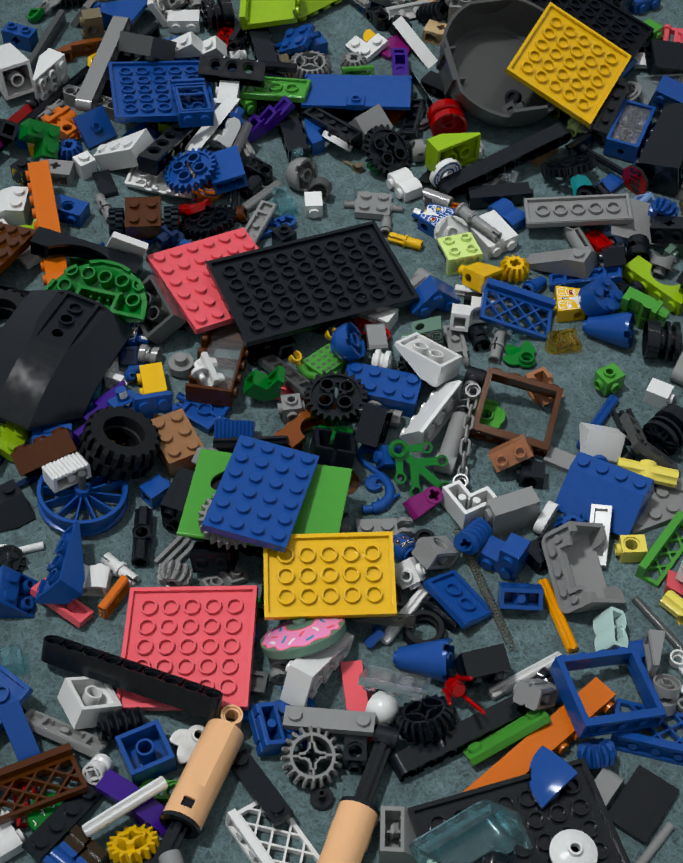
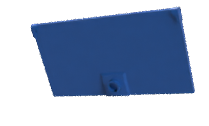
(359, 92)

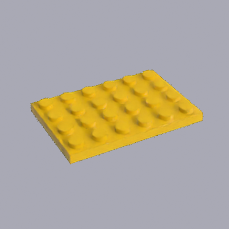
(331, 577)

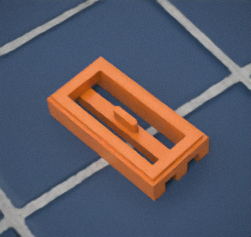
(114, 597)

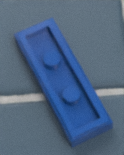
(18, 731)

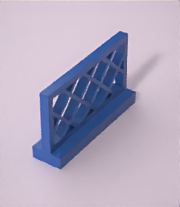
(518, 297)
(654, 746)

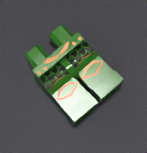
(644, 307)

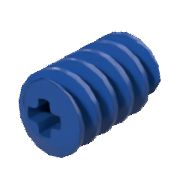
(473, 536)

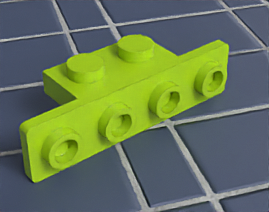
(11, 437)

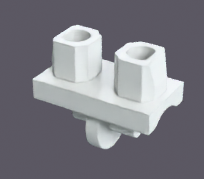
(205, 370)

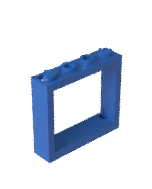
(612, 723)

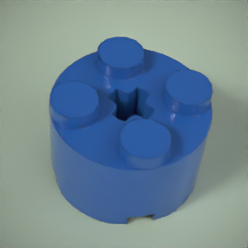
(600, 297)

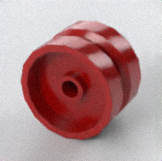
(446, 117)

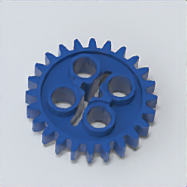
(179, 177)

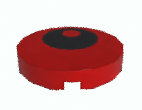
(194, 206)

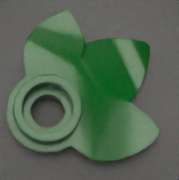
(517, 356)

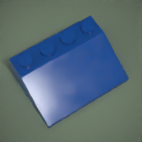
(604, 483)

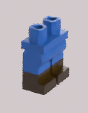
(77, 849)

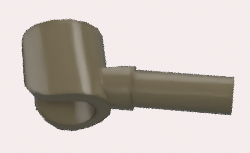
(357, 168)

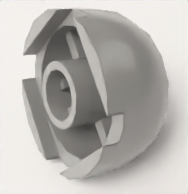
(301, 171)

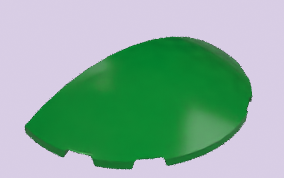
(109, 284)

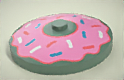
(302, 637)

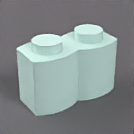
(610, 629)

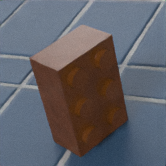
(44, 450)

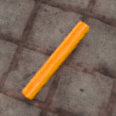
(558, 617)

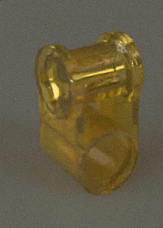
(562, 341)

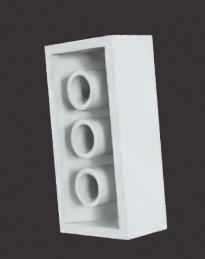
(432, 415)

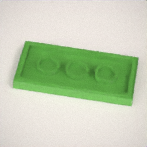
(277, 87)

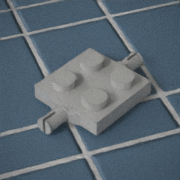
(373, 205)

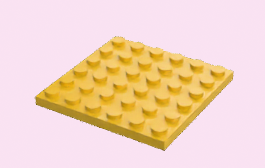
(568, 64)

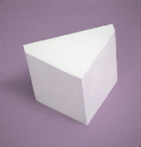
(601, 441)

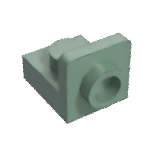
(674, 249)

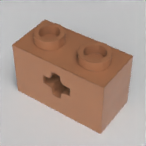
(510, 453)

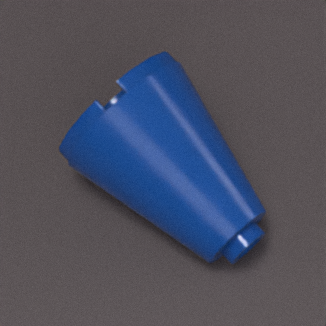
(612, 328)
(427, 659)

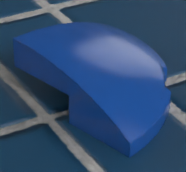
(549, 776)

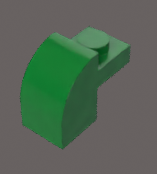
(264, 386)

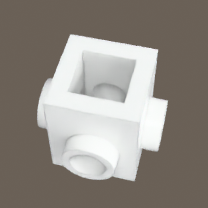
(409, 573)

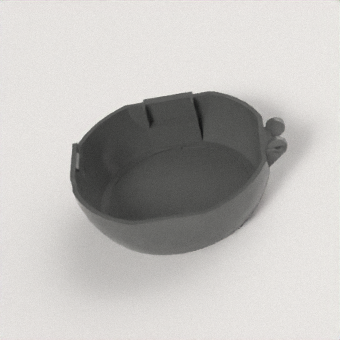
(477, 51)

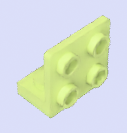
(459, 250)

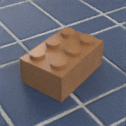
(177, 441)

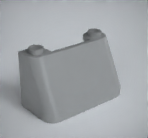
(577, 569)

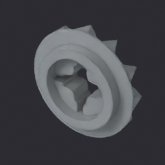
(636, 91)

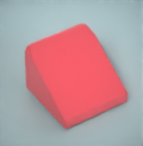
(673, 584)

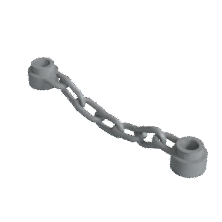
(469, 388)

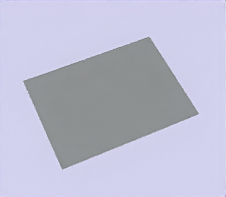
(640, 225)

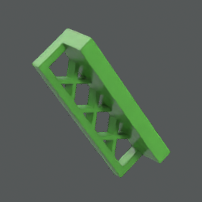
(657, 549)

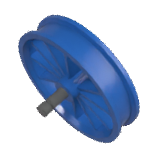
(83, 496)

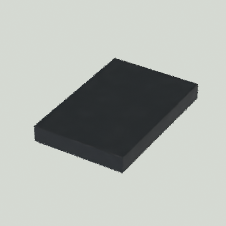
(642, 804)

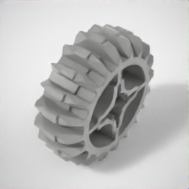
(311, 63)
(300, 758)

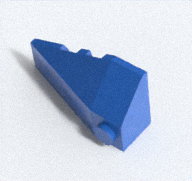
(65, 571)

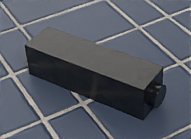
(482, 196)

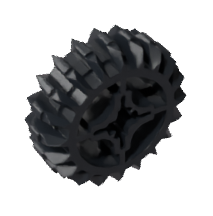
(426, 719)

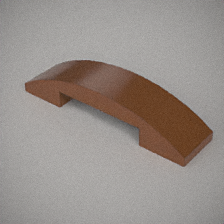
(80, 48)

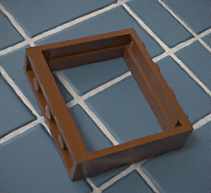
(533, 385)

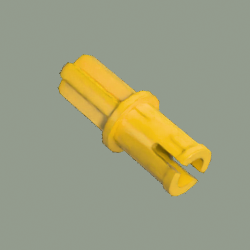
(405, 241)

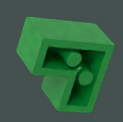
(43, 136)

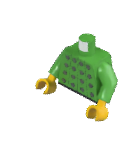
(318, 361)

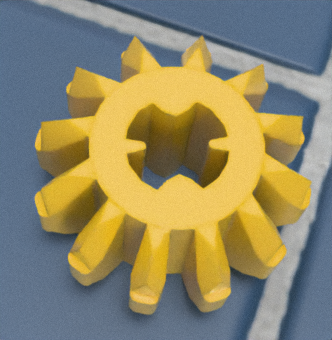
(515, 268)

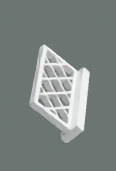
(254, 847)

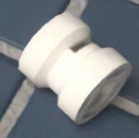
(96, 768)

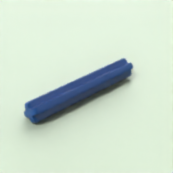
(603, 413)

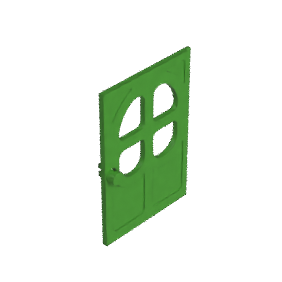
(319, 514)

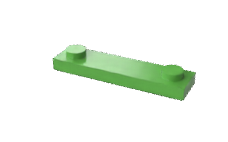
(506, 736)

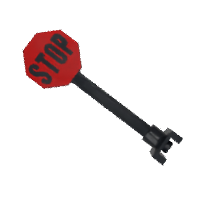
(632, 175)

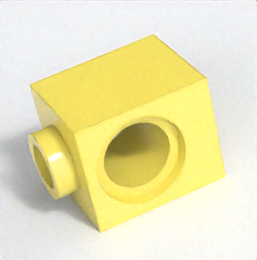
(638, 548)

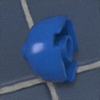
(346, 342)

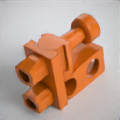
(63, 118)

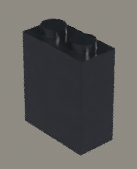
(664, 57)

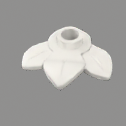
(185, 741)

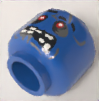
(402, 547)

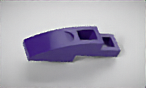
(399, 62)

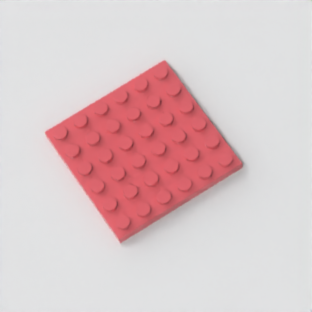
(189, 281)
(193, 635)

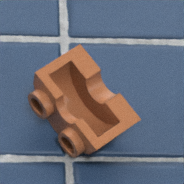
(545, 377)

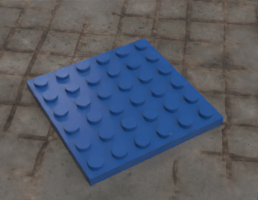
(144, 90)

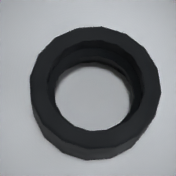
(428, 617)

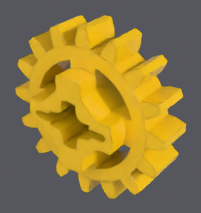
(133, 844)

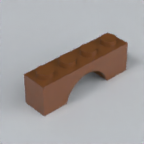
(295, 428)

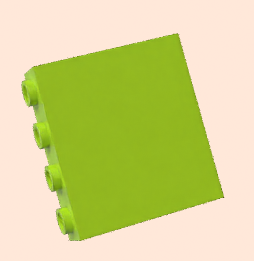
(268, 13)

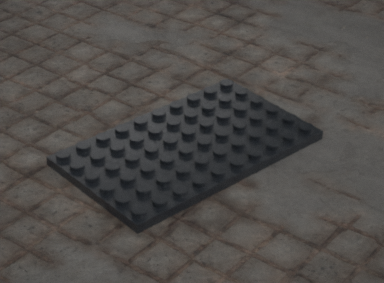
(311, 283)

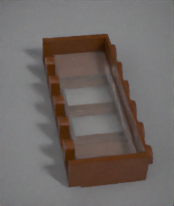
(230, 352)

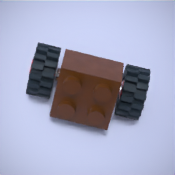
(143, 217)

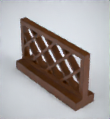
(29, 771)

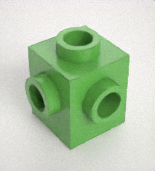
(609, 379)

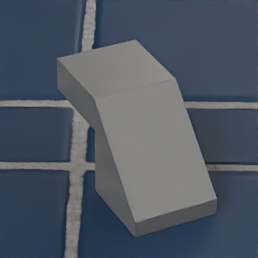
(376, 336)

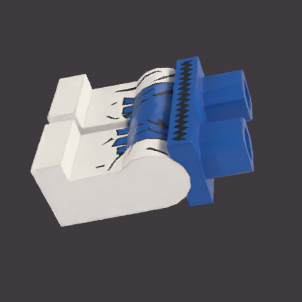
(227, 131)

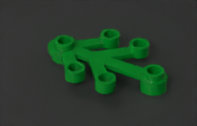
(416, 465)

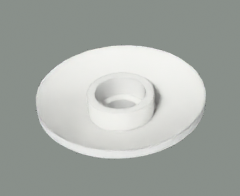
(561, 845)

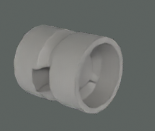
(668, 690)

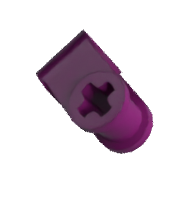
(421, 503)

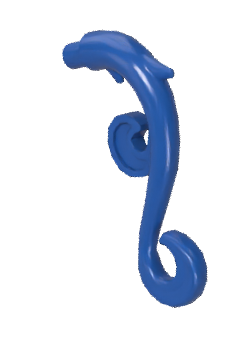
(371, 483)

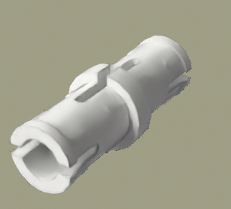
(120, 568)

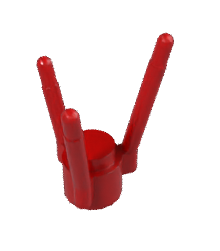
(456, 688)

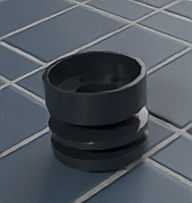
(217, 12)
(665, 340)
(666, 429)

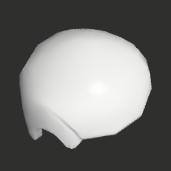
(384, 706)

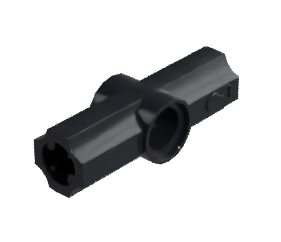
(142, 545)

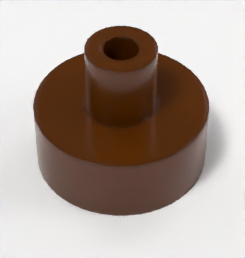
(242, 214)

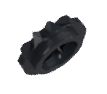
(13, 552)

